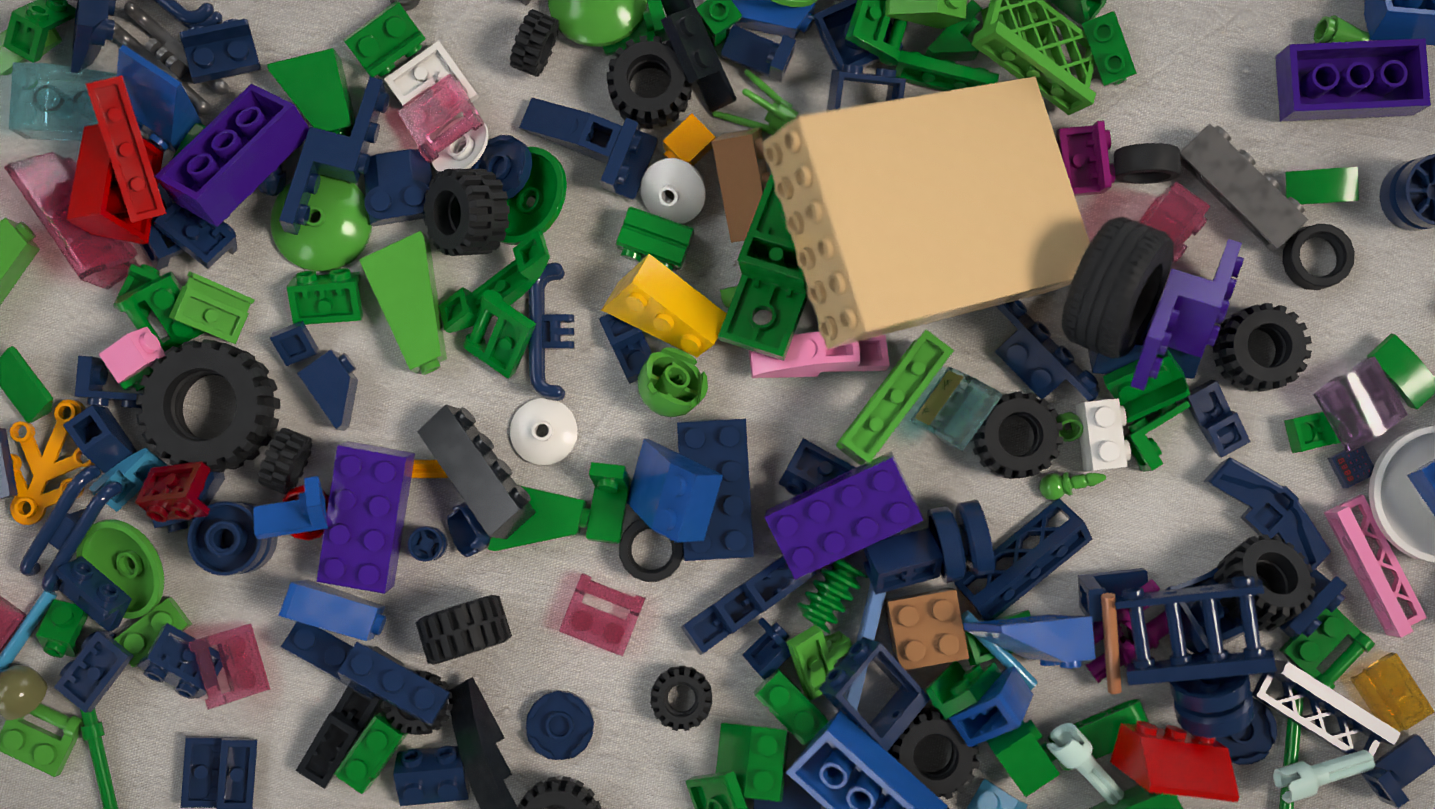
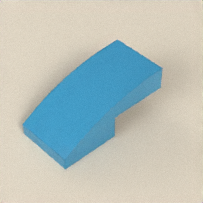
(130, 474)

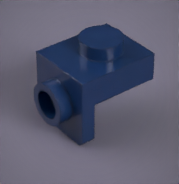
(769, 650)

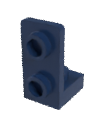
(759, 52)
(90, 380)
(1095, 584)
(1399, 769)

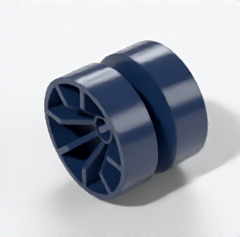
(1409, 194)
(227, 542)

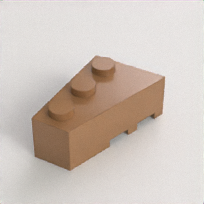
(741, 177)

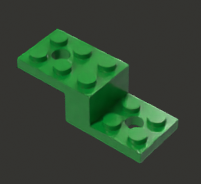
(768, 282)

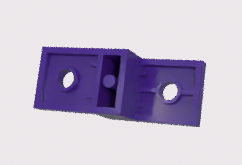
(1188, 314)

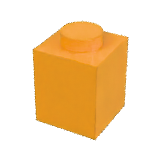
(688, 141)

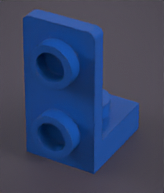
(293, 516)

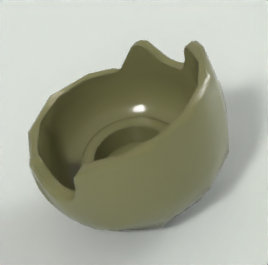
(20, 691)

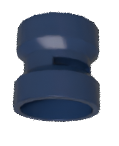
(421, 545)

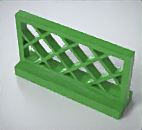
(1027, 60)

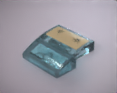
(956, 408)

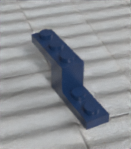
(334, 156)
(366, 671)

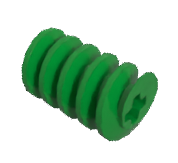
(830, 594)

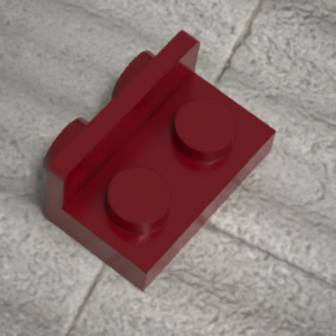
(174, 491)

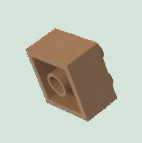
(926, 628)

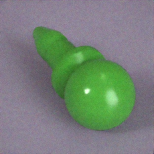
(1055, 486)

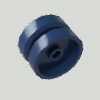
(962, 540)
(1213, 705)

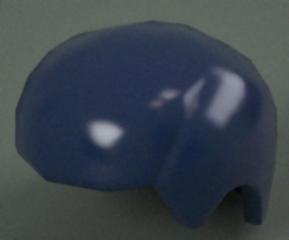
(467, 531)

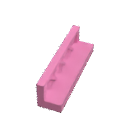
(1368, 568)

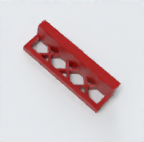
(126, 148)

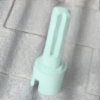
(1075, 752)
(1305, 779)

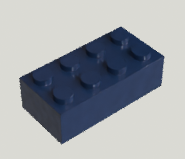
(724, 449)

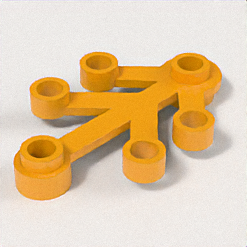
(43, 466)

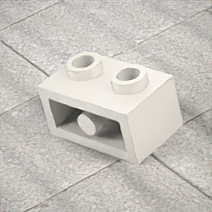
(1103, 435)

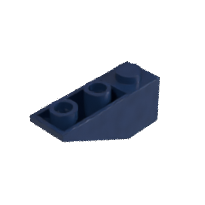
(571, 129)

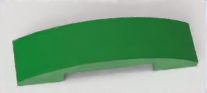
(511, 282)

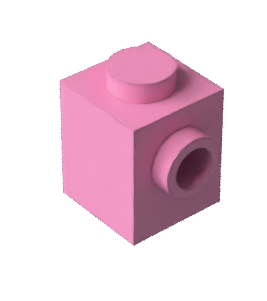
(132, 354)

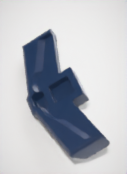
(1271, 509)

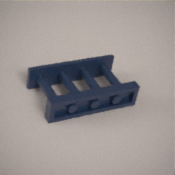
(1217, 660)

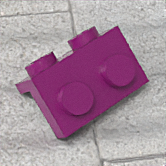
(1086, 158)

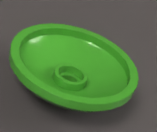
(597, 21)
(337, 235)
(126, 560)

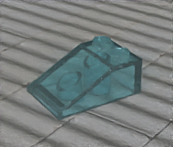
(51, 101)

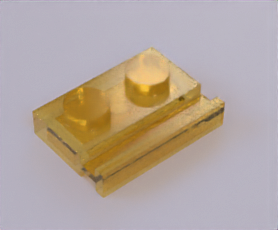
(1392, 693)

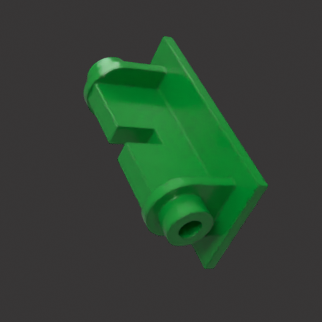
(1109, 49)

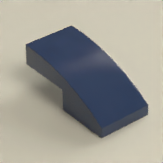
(627, 344)
(1216, 420)

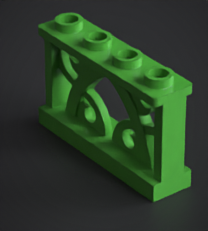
(894, 398)

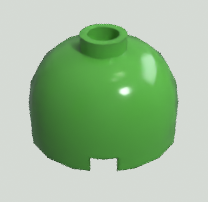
(671, 383)

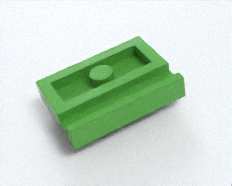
(211, 308)

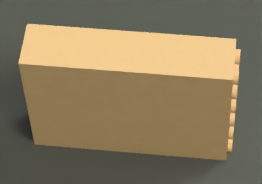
(926, 207)

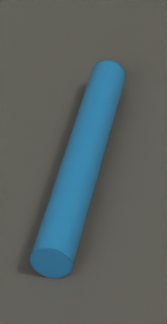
(26, 629)
(1002, 654)

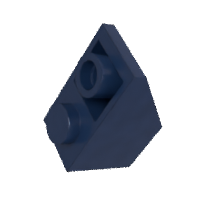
(100, 437)

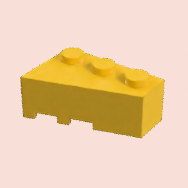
(666, 307)

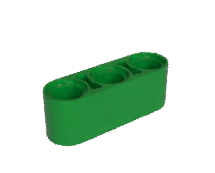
(1104, 726)

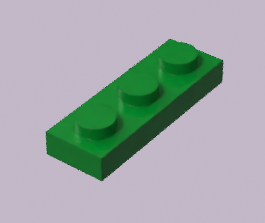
(941, 74)

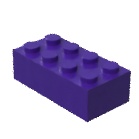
(1352, 80)
(233, 154)
(843, 515)
(365, 517)

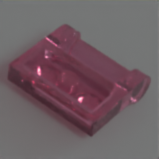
(436, 108)
(599, 626)
(240, 662)

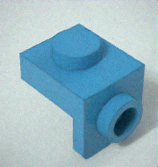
(992, 797)

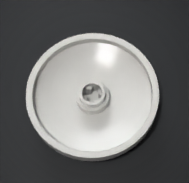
(1396, 502)

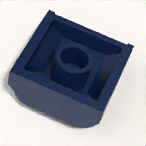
(833, 28)
(91, 31)
(396, 186)
(1193, 617)

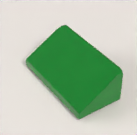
(23, 386)

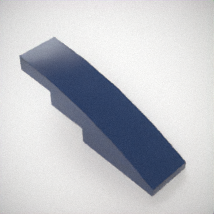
(742, 605)

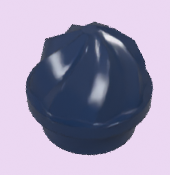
(274, 182)

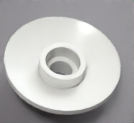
(464, 151)
(685, 184)
(561, 434)

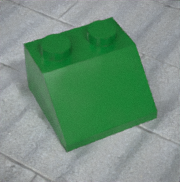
(756, 757)

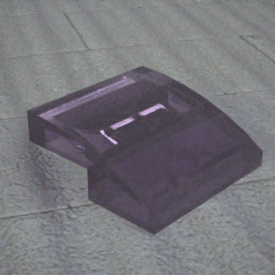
(1360, 404)

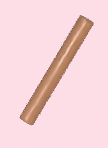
(1111, 643)

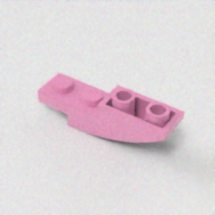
(810, 357)

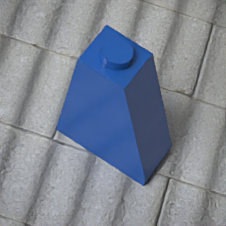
(774, 18)
(332, 610)
(996, 711)

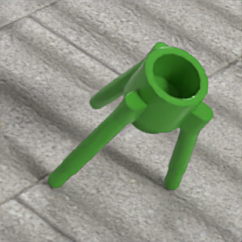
(778, 115)

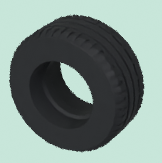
(1117, 287)

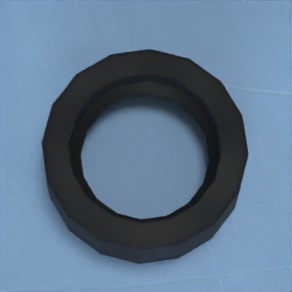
(1147, 163)
(1336, 238)
(636, 570)

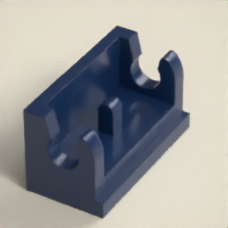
(903, 560)

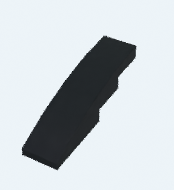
(339, 733)
(476, 741)

